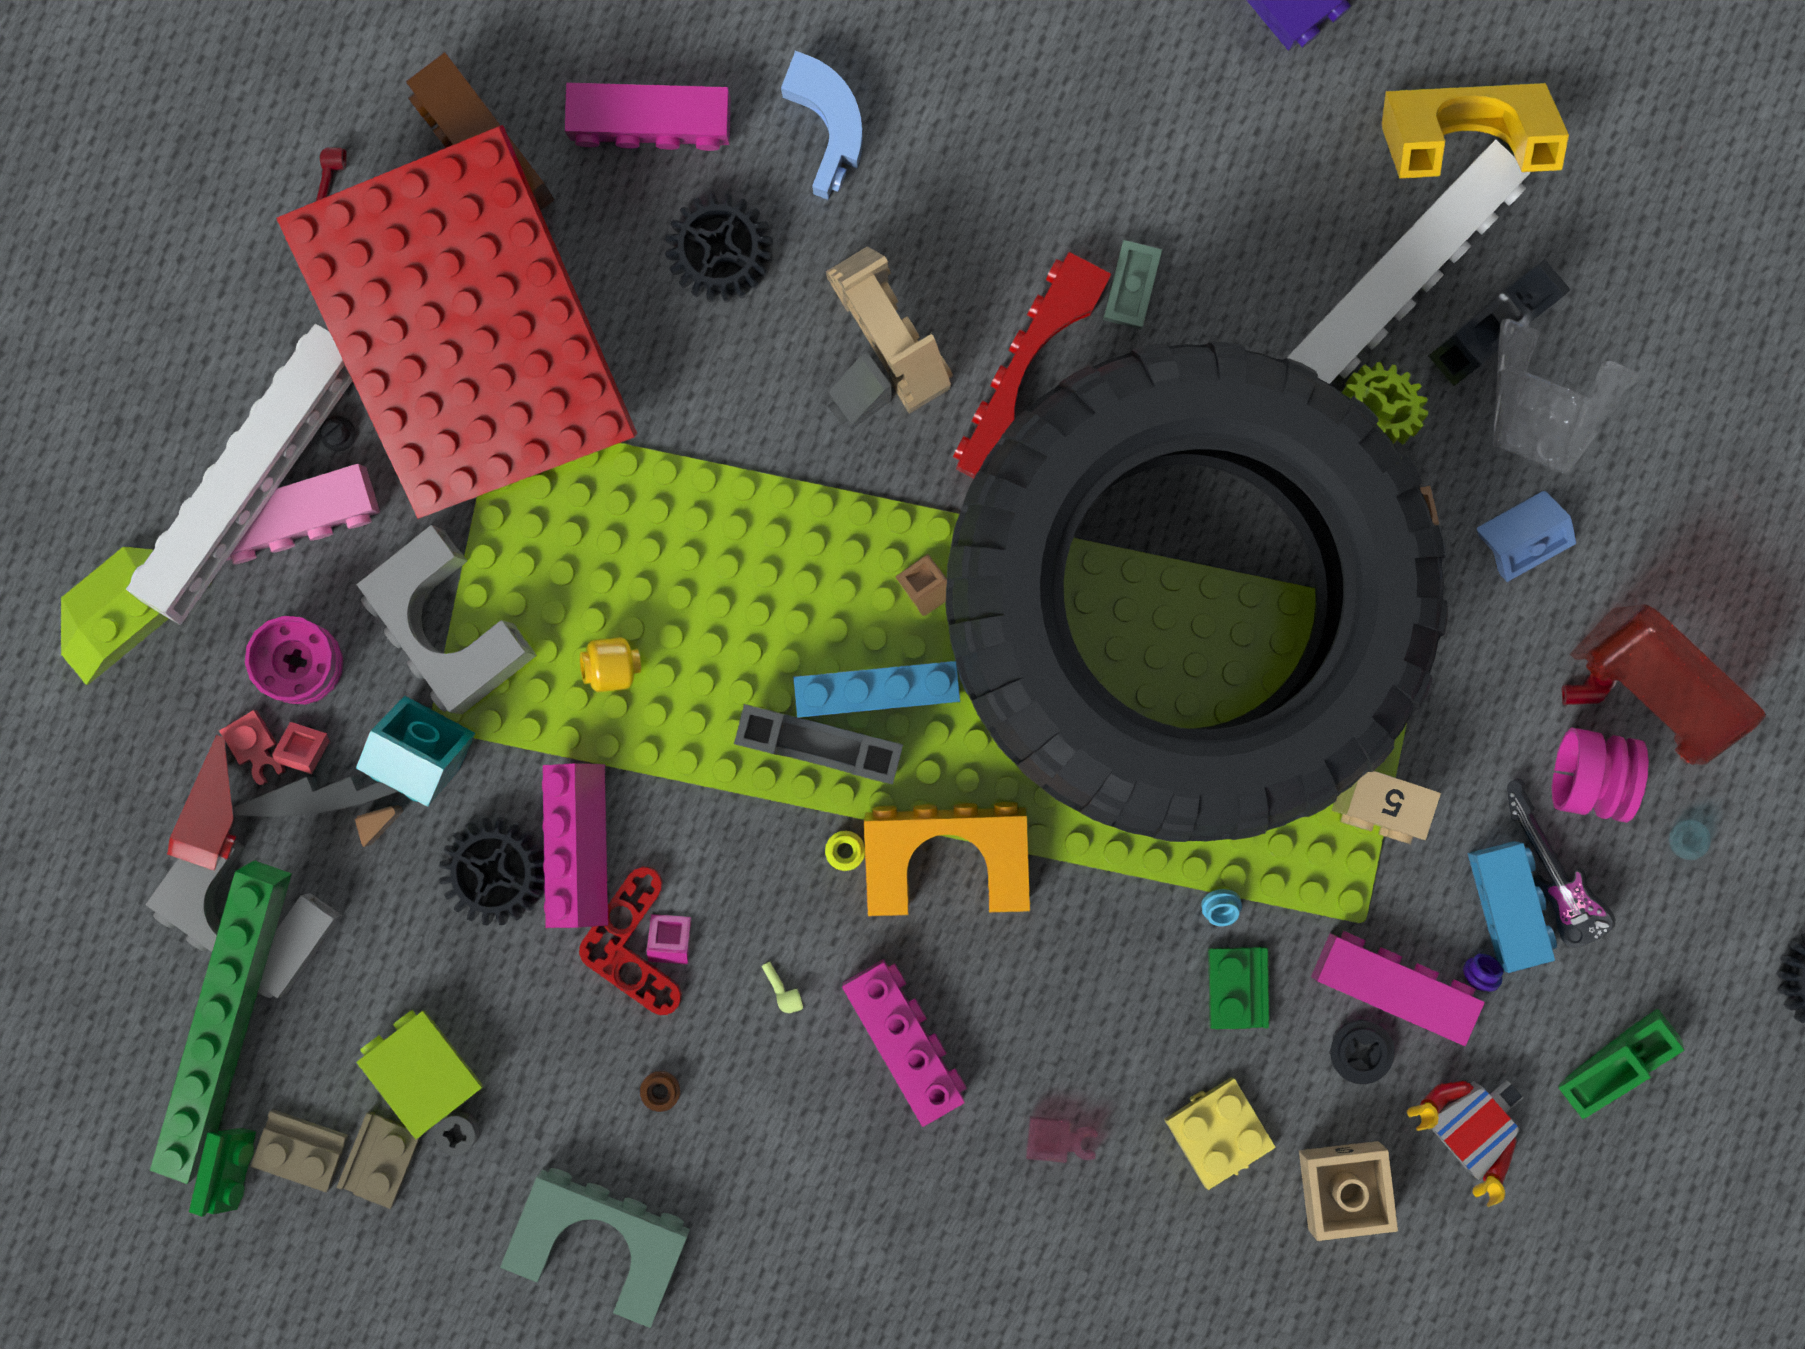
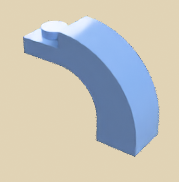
(826, 93)

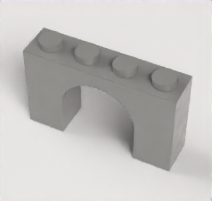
(398, 595)
(188, 902)

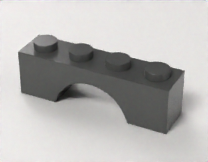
(818, 743)

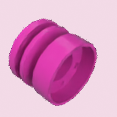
(270, 656)
(1605, 775)

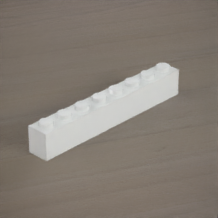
(1412, 264)
(243, 478)

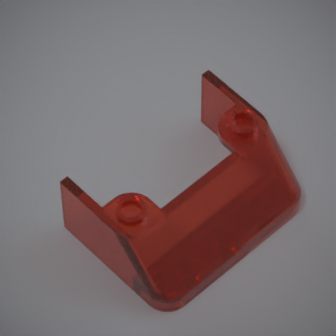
(1671, 680)

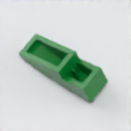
(1622, 1064)

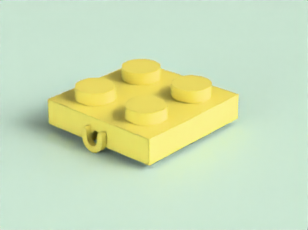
(1219, 1133)

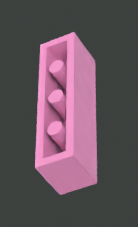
(311, 510)

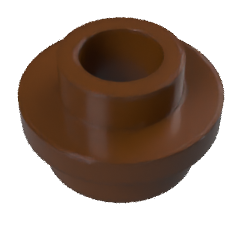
(653, 1102)

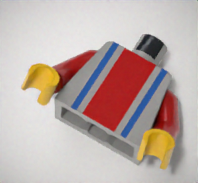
(1474, 1129)

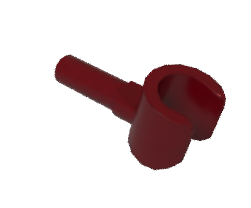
(330, 159)

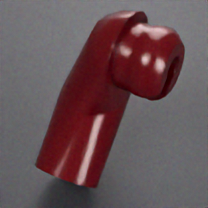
(1591, 692)

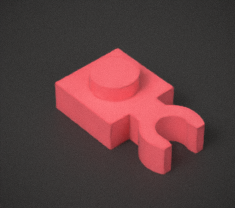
(250, 741)

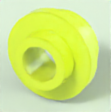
(837, 861)

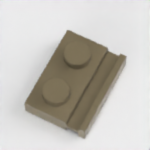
(299, 1150)
(379, 1160)

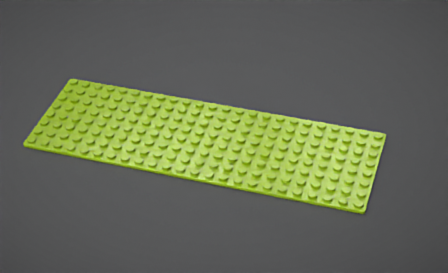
(772, 578)

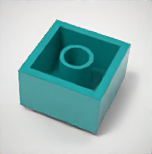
(415, 750)

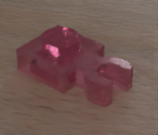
(1051, 1140)

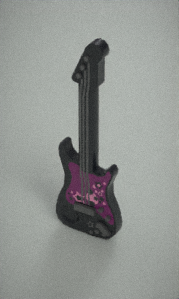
(1578, 912)

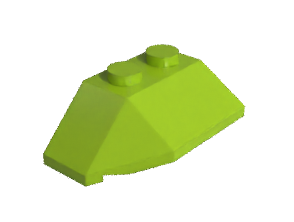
(103, 618)

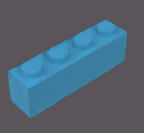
(876, 689)

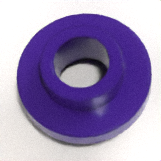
(1483, 972)

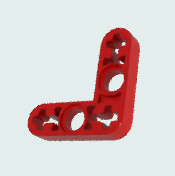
(620, 954)

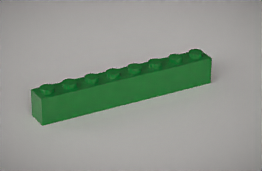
(221, 1018)

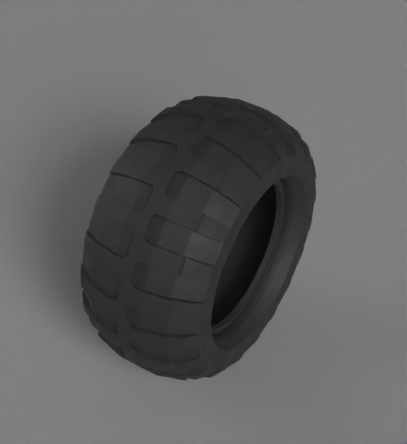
(1369, 556)

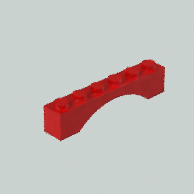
(1069, 299)

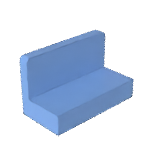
(1528, 535)

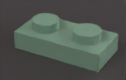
(1132, 284)

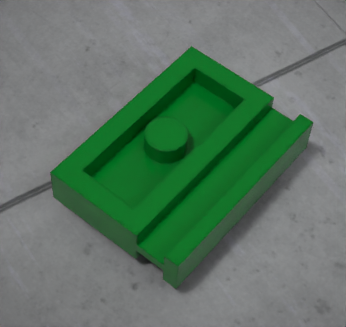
(1238, 987)
(222, 1171)

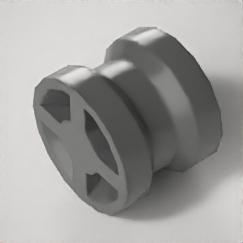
(460, 1125)

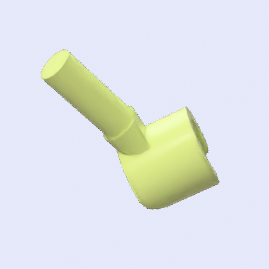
(787, 1001)

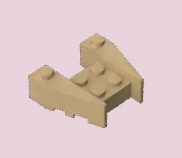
(912, 366)

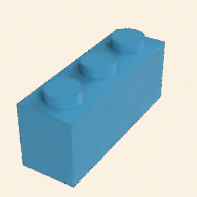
(1513, 906)

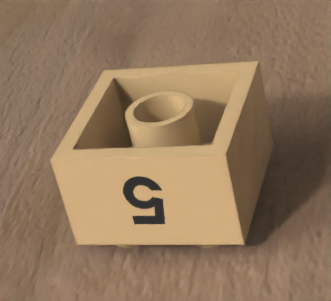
(1391, 803)
(1348, 1190)

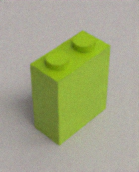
(418, 1072)

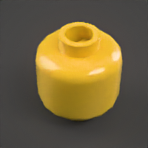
(609, 664)

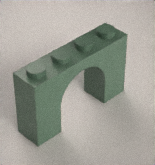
(559, 1202)

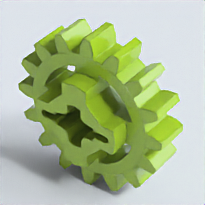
(1389, 399)

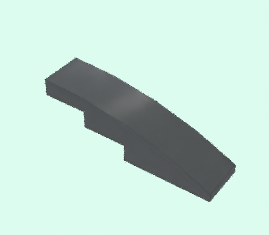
(309, 798)

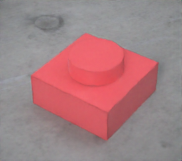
(300, 748)

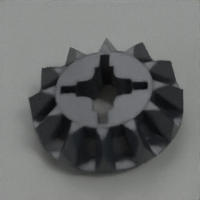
(1380, 1055)

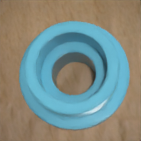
(1221, 907)

